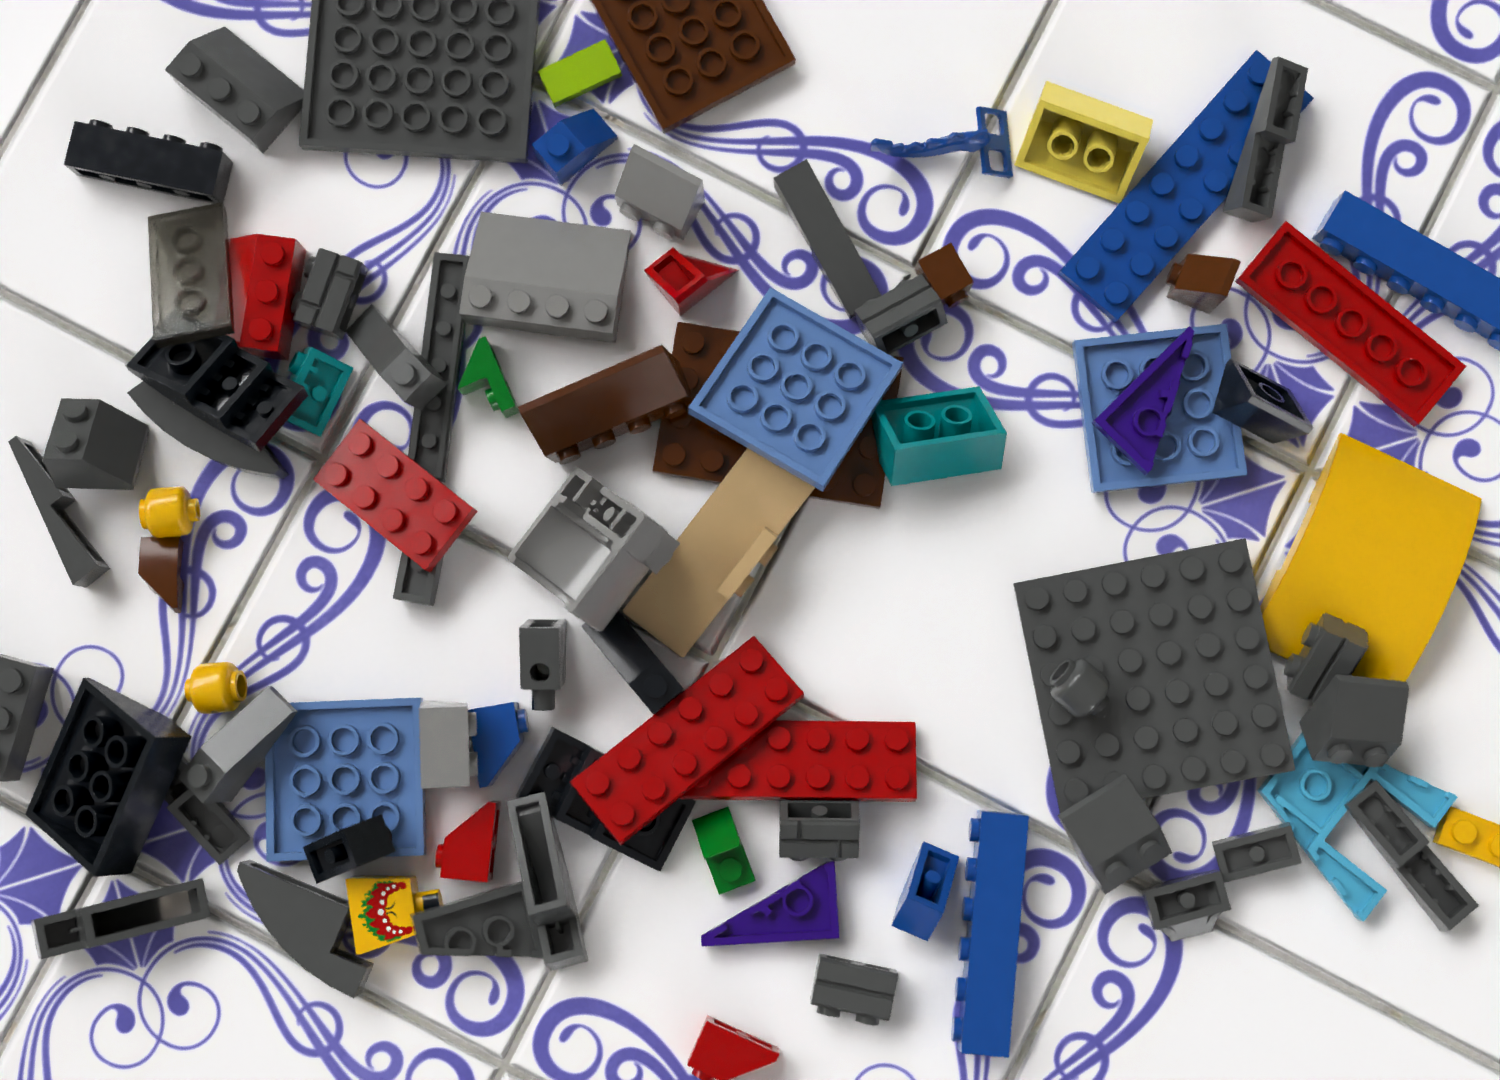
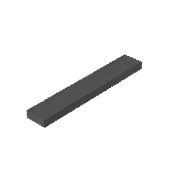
(443, 351)

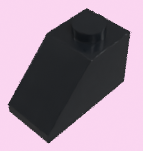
(349, 848)

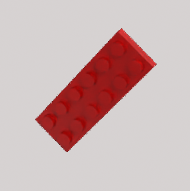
(1350, 324)
(686, 740)
(819, 763)

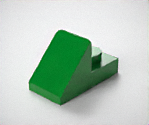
(485, 370)
(723, 850)

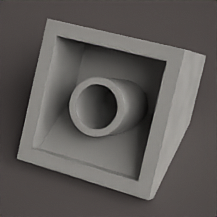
(659, 193)
(445, 744)

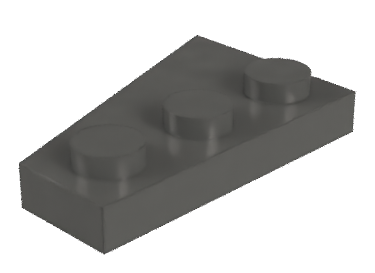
(479, 925)

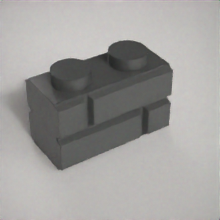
(329, 293)
(901, 315)
(1327, 651)
(819, 829)
(853, 989)

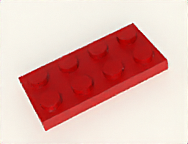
(395, 495)

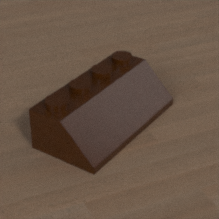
(608, 405)

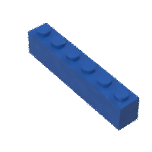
(1413, 265)
(992, 933)

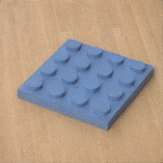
(795, 388)
(1195, 440)
(344, 767)

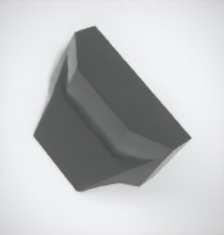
(1187, 904)

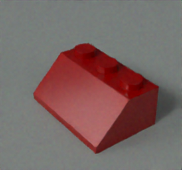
(264, 282)

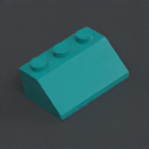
(938, 436)

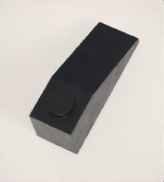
(636, 663)

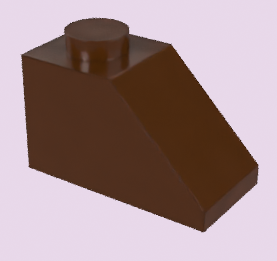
(1201, 281)

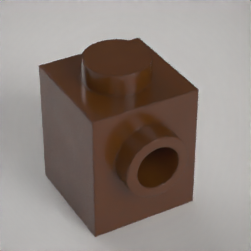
(946, 275)

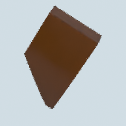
(161, 568)

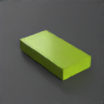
(580, 73)

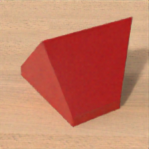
(686, 278)

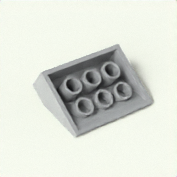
(546, 277)

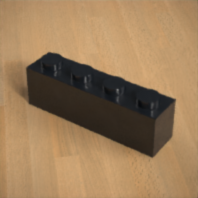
(148, 162)

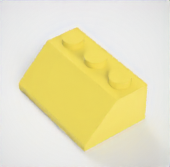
(1084, 142)

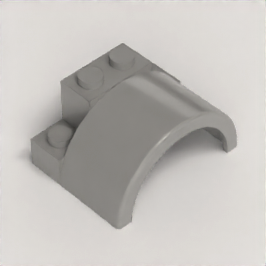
(588, 567)

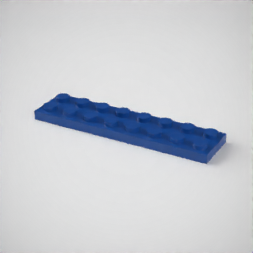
(1170, 198)

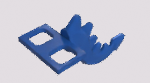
(963, 141)

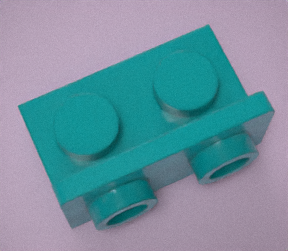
(324, 383)

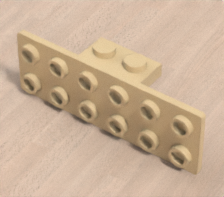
(718, 552)

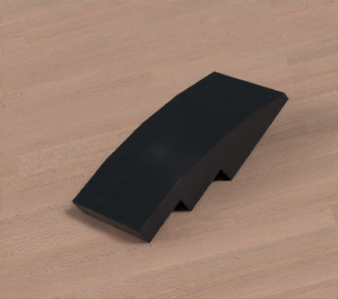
(221, 386)
(562, 760)

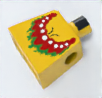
(383, 906)

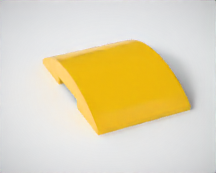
(1376, 553)

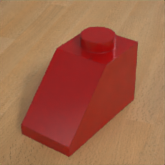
(471, 847)
(728, 1052)

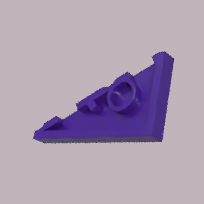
(1140, 412)
(794, 913)

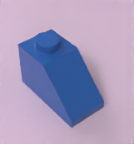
(573, 144)
(497, 738)
(925, 891)

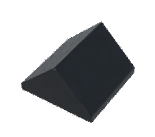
(1259, 405)

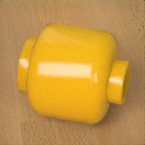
(169, 512)
(216, 687)

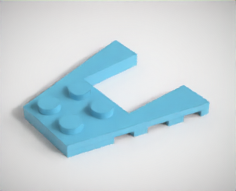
(1315, 801)

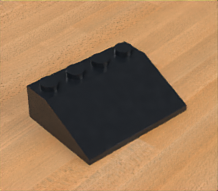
(107, 778)

